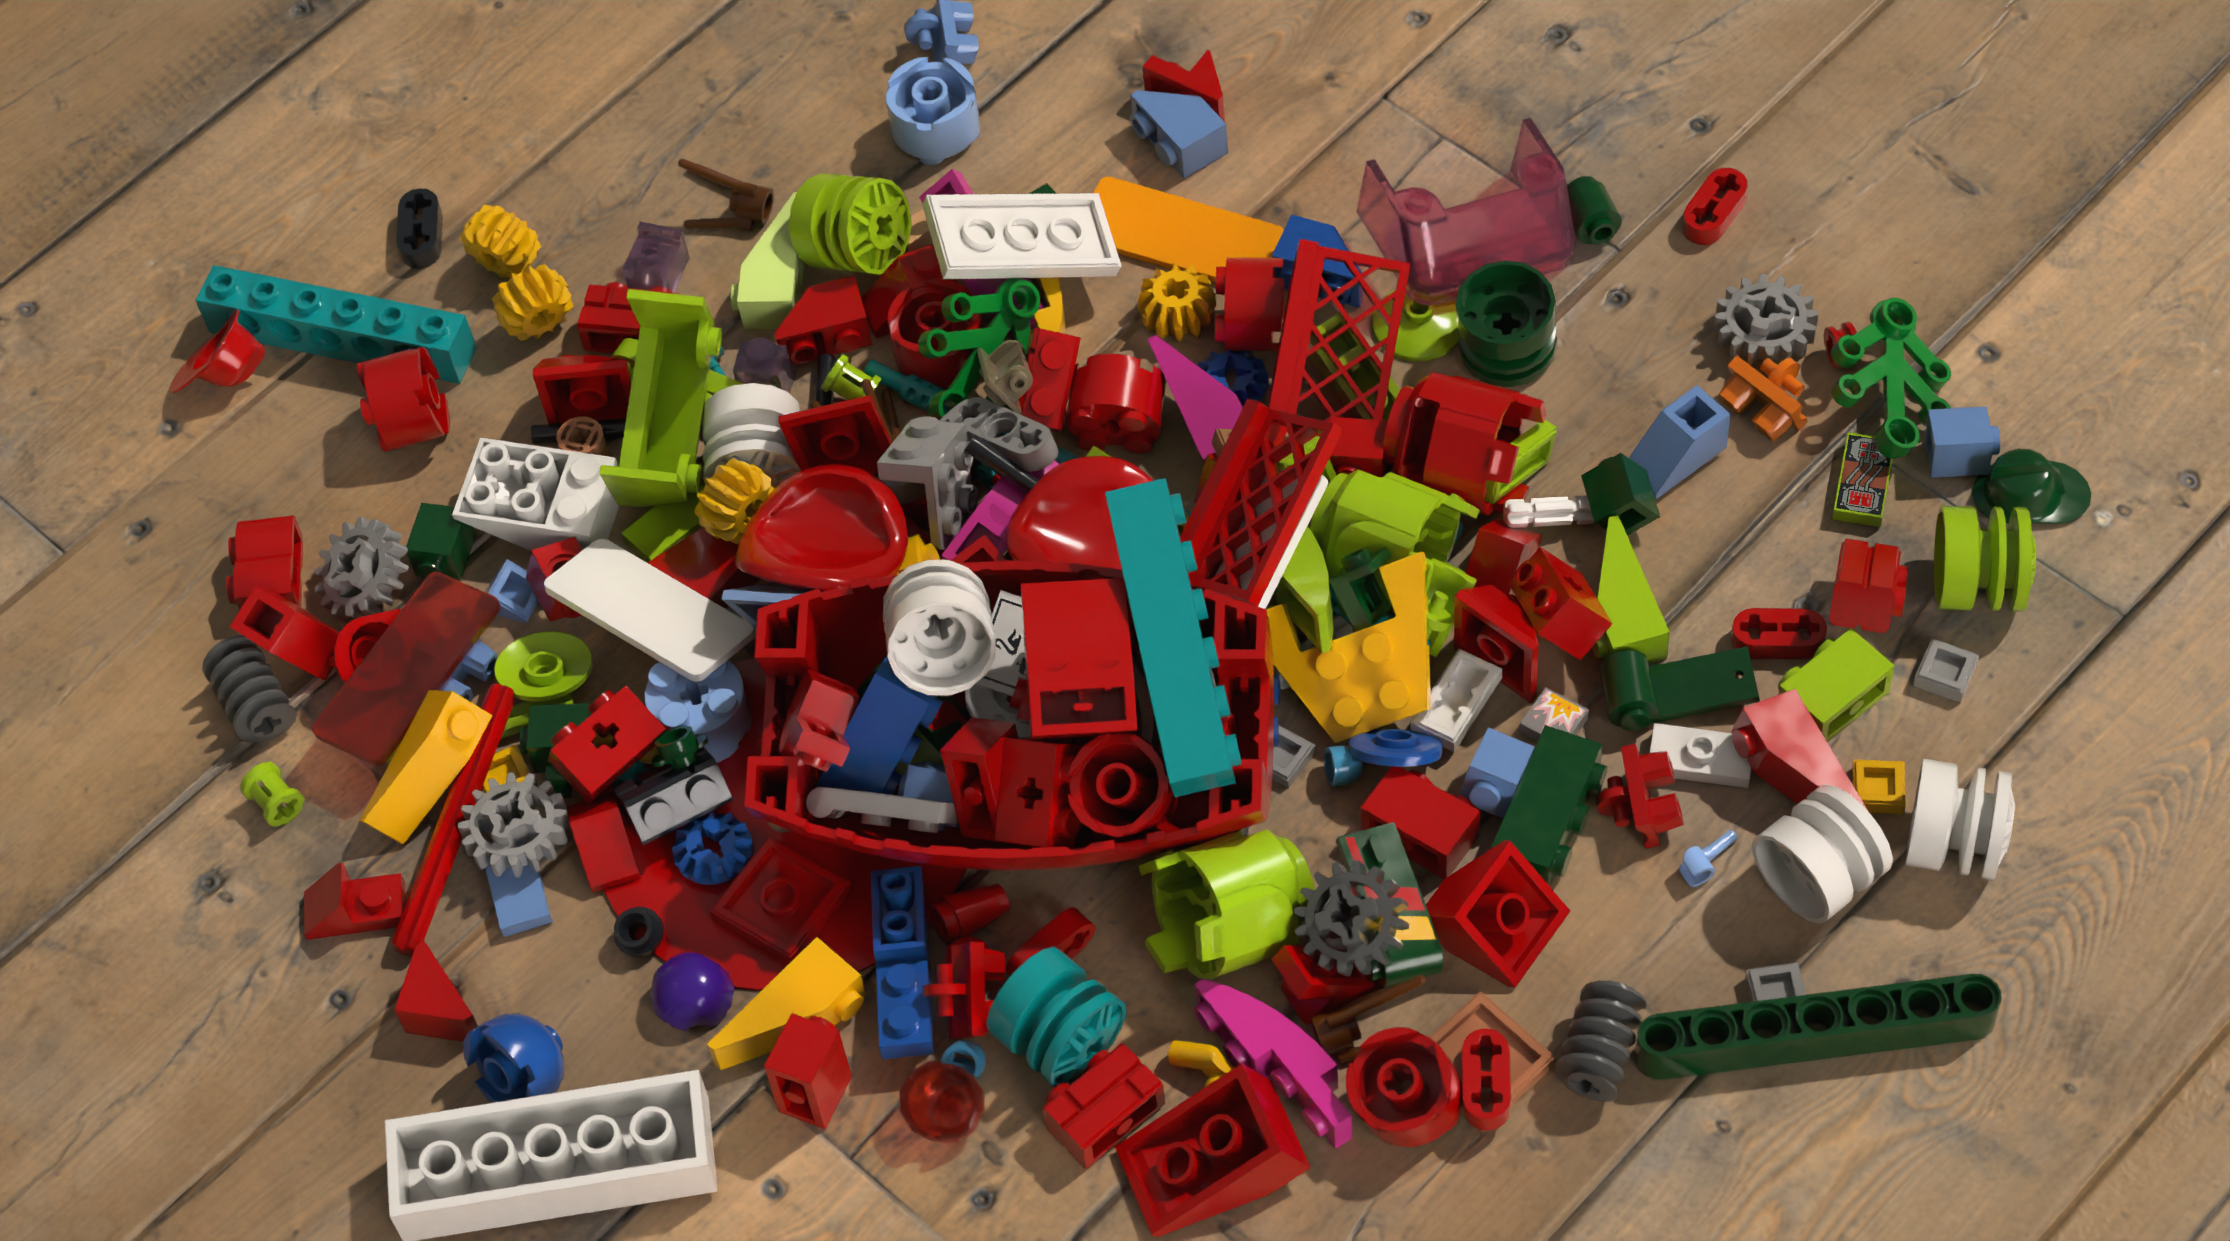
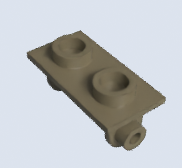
(1006, 374)

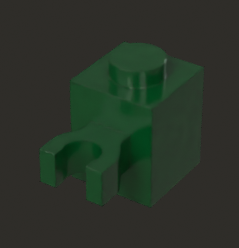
(542, 726)

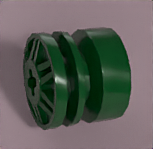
(1506, 323)

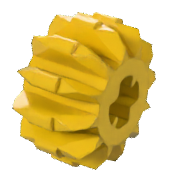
(500, 241)
(532, 302)
(1176, 302)
(731, 499)

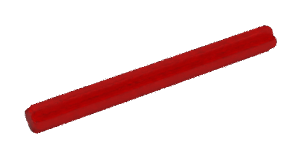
(446, 835)

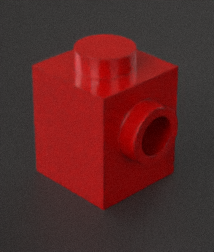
(1359, 446)

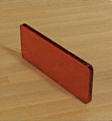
(404, 664)

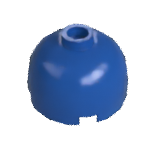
(515, 1057)

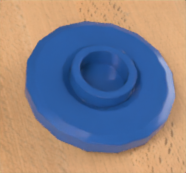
(1395, 747)

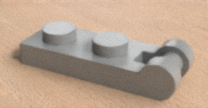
(880, 808)

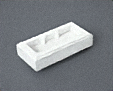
(1457, 699)
(1702, 755)

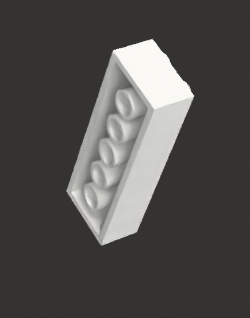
(550, 1156)

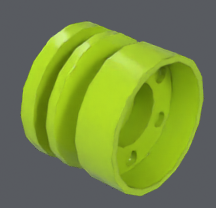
(849, 223)
(1983, 558)

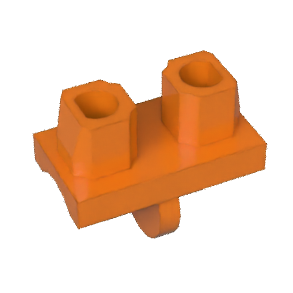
(1780, 408)

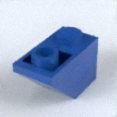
(1333, 272)

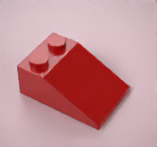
(1212, 1152)

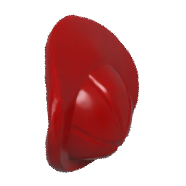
(1068, 513)
(825, 530)

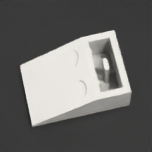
(536, 494)

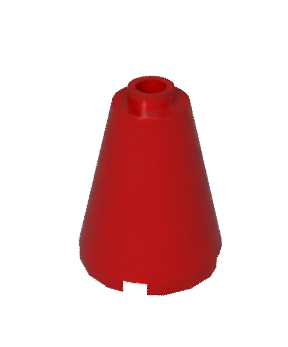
(1120, 785)

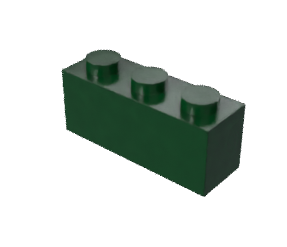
(1553, 800)

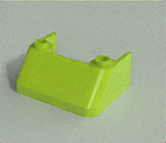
(665, 400)

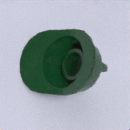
(2028, 480)

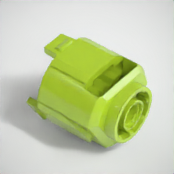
(1387, 513)
(1226, 902)

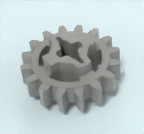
(1765, 320)
(361, 569)
(514, 825)

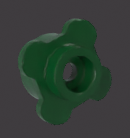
(678, 747)

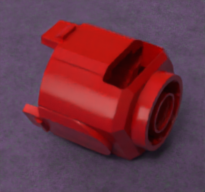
(1459, 436)

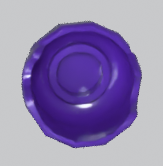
(691, 991)

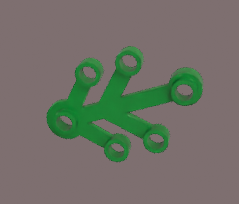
(1895, 324)
(988, 338)

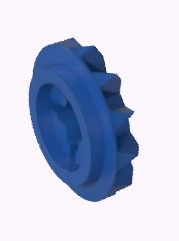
(1251, 373)
(703, 865)

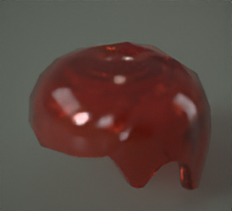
(942, 1102)

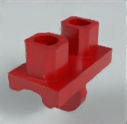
(1649, 813)
(962, 987)

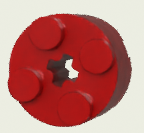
(1250, 304)
(919, 312)
(403, 398)
(1116, 403)
(1377, 1077)

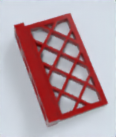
(1299, 325)
(1236, 490)

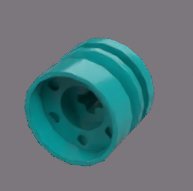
(1055, 1016)

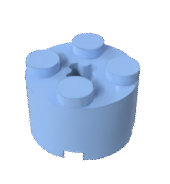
(932, 109)
(710, 706)

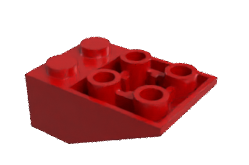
(1078, 658)

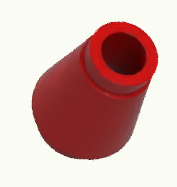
(968, 911)

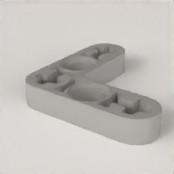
(987, 422)

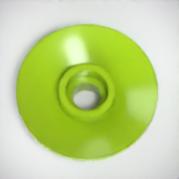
(1423, 335)
(544, 665)

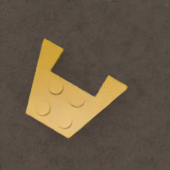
(1369, 674)

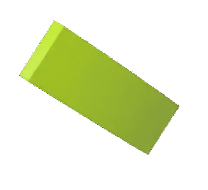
(1308, 593)

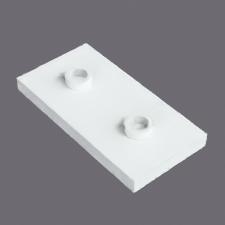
(1021, 236)

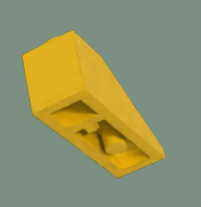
(425, 763)
(810, 985)

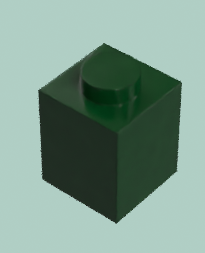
(1620, 489)
(439, 542)

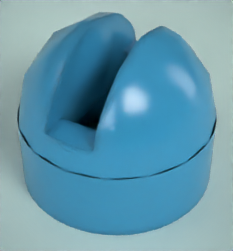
(1341, 766)
(968, 1048)

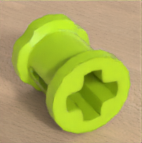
(847, 380)
(272, 794)

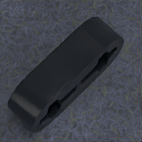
(428, 227)

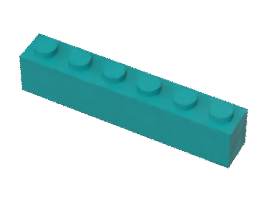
(1171, 637)

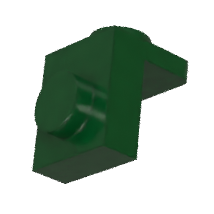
(1358, 589)

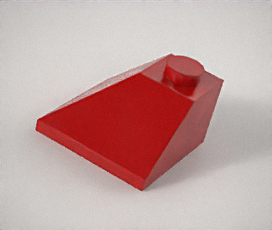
(583, 387)
(837, 434)
(1499, 632)
(1497, 913)

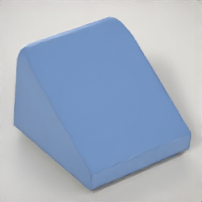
(513, 592)

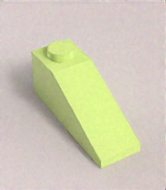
(769, 277)

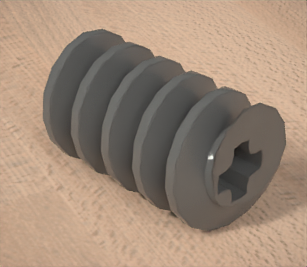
(248, 690)
(1599, 1039)

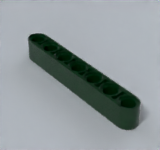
(1835, 1009)

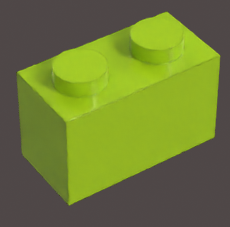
(1840, 682)

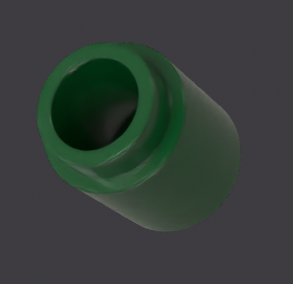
(1592, 211)

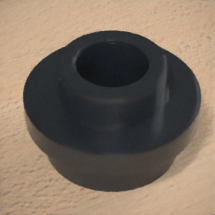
(627, 925)

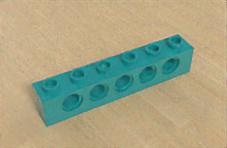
(334, 320)

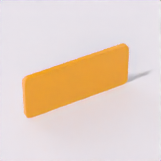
(1180, 230)

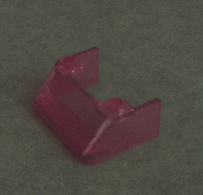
(1450, 243)

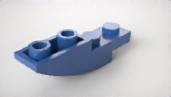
(901, 962)

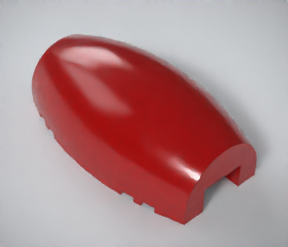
(845, 639)

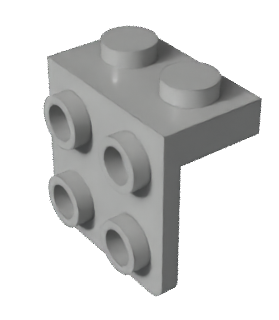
(934, 455)

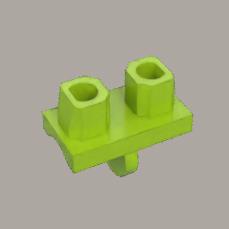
(1444, 585)

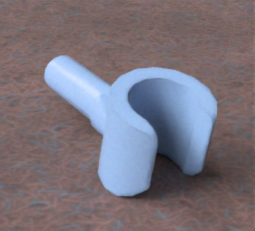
(1696, 861)

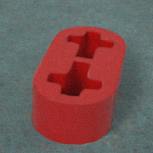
(1722, 210)
(1779, 632)
(1067, 932)
(1497, 1079)

